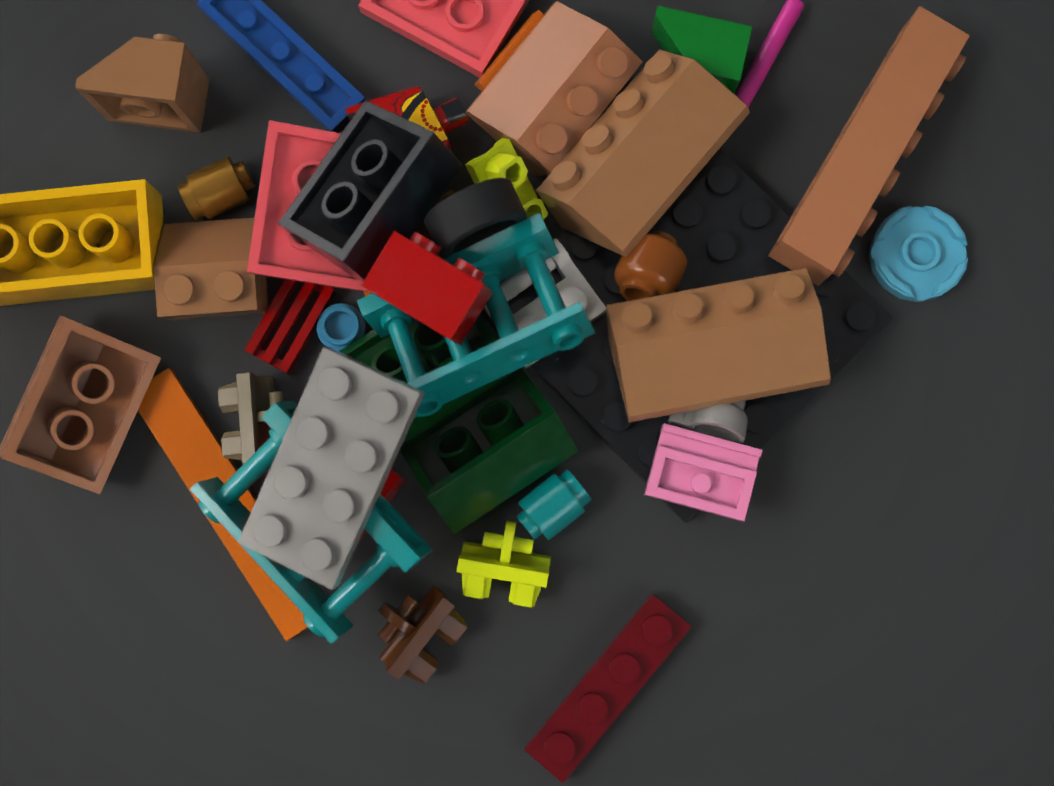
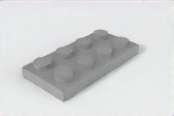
(330, 467)

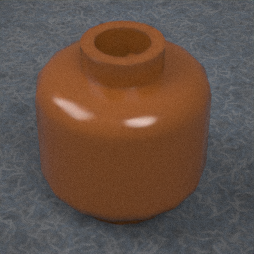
(651, 268)

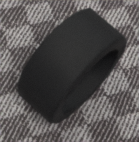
(474, 215)

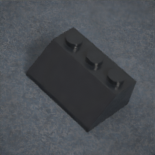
(370, 183)

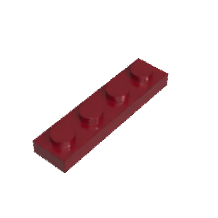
(607, 688)

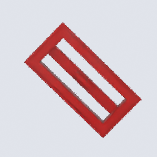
(272, 315)

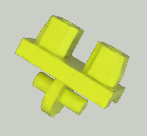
(503, 162)
(507, 560)

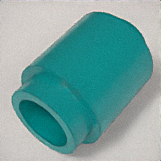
(553, 505)

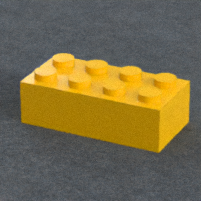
(79, 241)

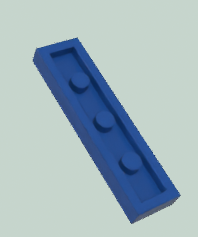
(285, 59)

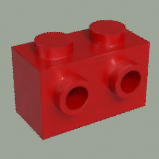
(428, 287)

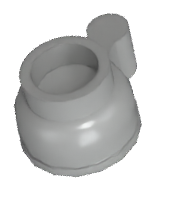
(719, 421)

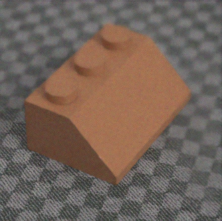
(554, 87)
(78, 405)

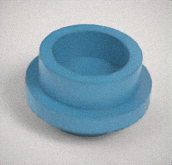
(340, 326)

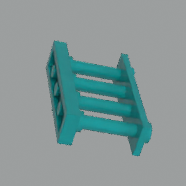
(498, 257)
(396, 540)

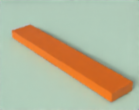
(198, 457)

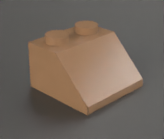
(149, 85)
(204, 271)

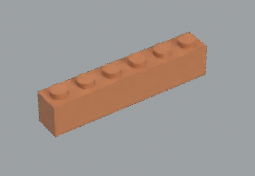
(870, 146)

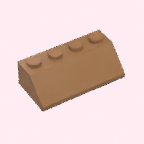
(642, 152)
(718, 344)

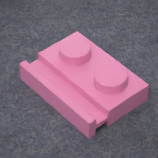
(703, 472)

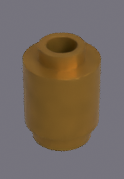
(216, 188)

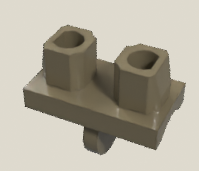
(251, 399)

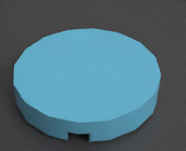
(918, 253)

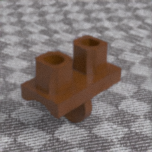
(411, 629)

